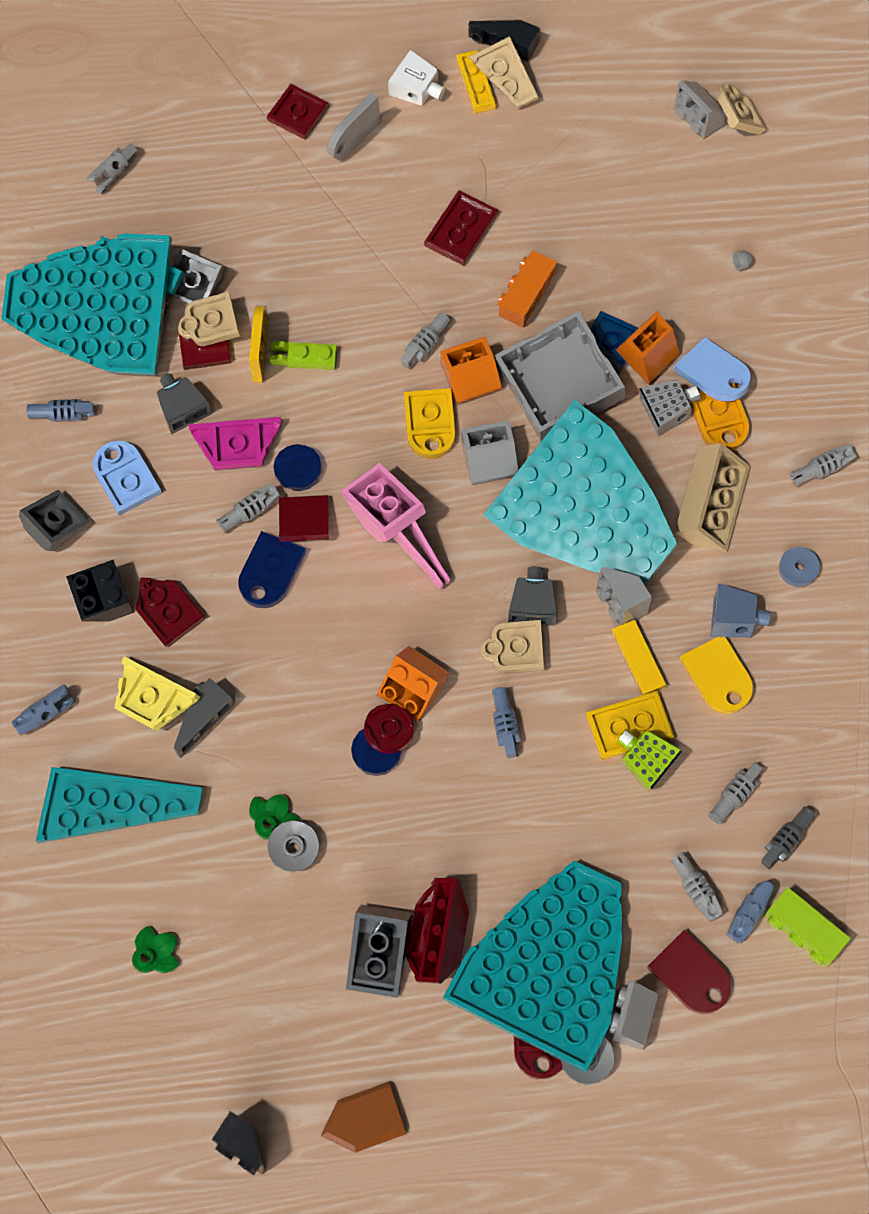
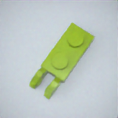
(304, 355)

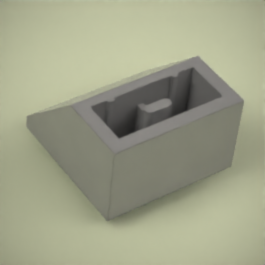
(698, 108)
(489, 452)
(623, 594)
(635, 1015)

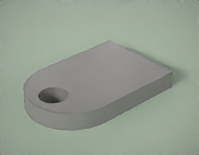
(354, 128)

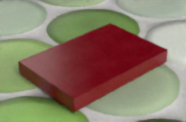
(461, 228)

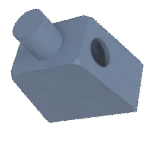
(736, 613)

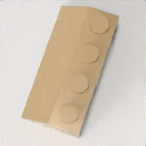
(712, 497)

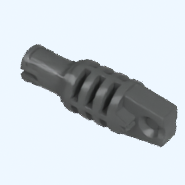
(787, 838)

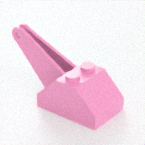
(386, 509)

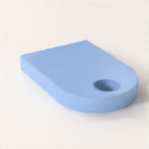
(713, 371)
(125, 478)

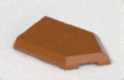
(365, 1119)

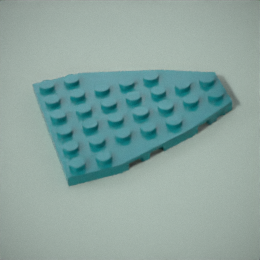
(96, 302)
(585, 501)
(550, 966)

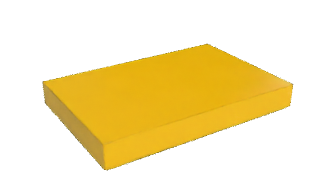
(635, 715)

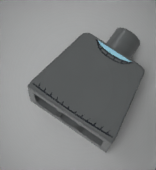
(181, 403)
(533, 599)

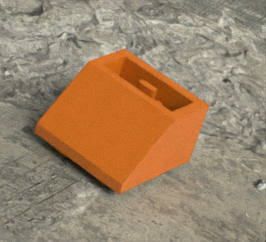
(650, 348)
(470, 370)
(413, 682)

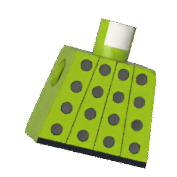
(647, 756)

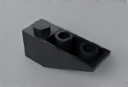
(522, 34)

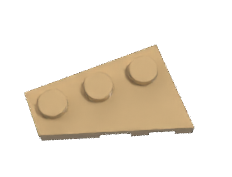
(505, 70)

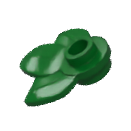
(270, 812)
(157, 948)

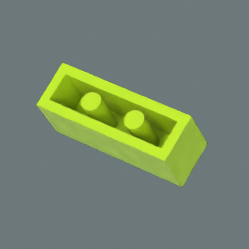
(806, 927)

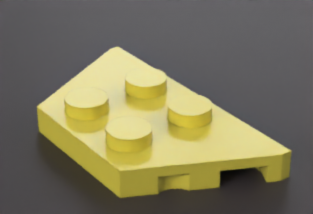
(150, 696)

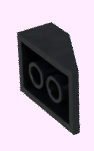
(378, 950)

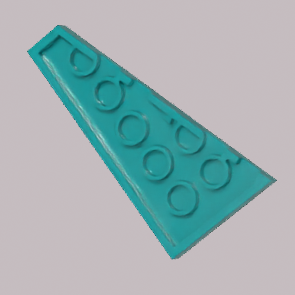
(96, 803)

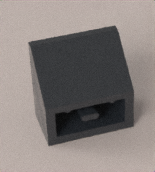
(99, 593)
(240, 1140)

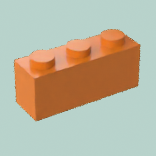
(527, 288)

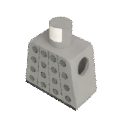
(667, 404)

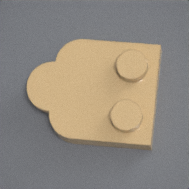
(739, 110)
(210, 320)
(515, 647)

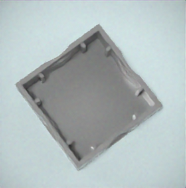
(556, 369)

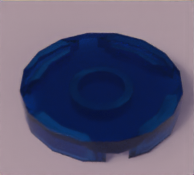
(297, 467)
(370, 760)

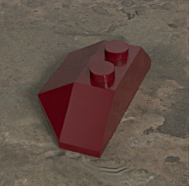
(438, 931)

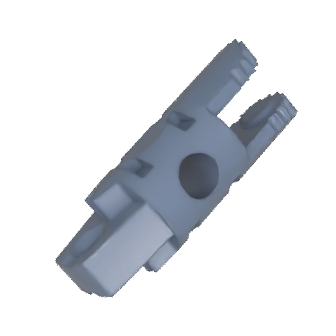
(43, 710)
(750, 912)

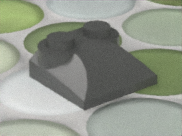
(199, 276)
(52, 520)

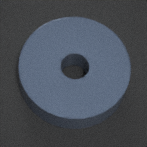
(803, 557)

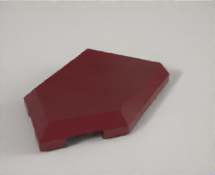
(167, 609)

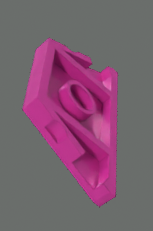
(236, 442)

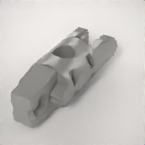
(119, 159)

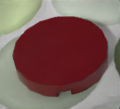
(388, 728)

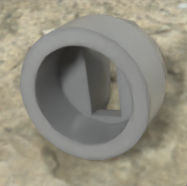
(742, 260)

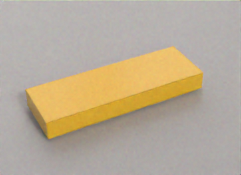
(475, 84)
(638, 657)

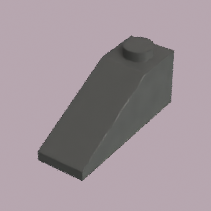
(202, 715)

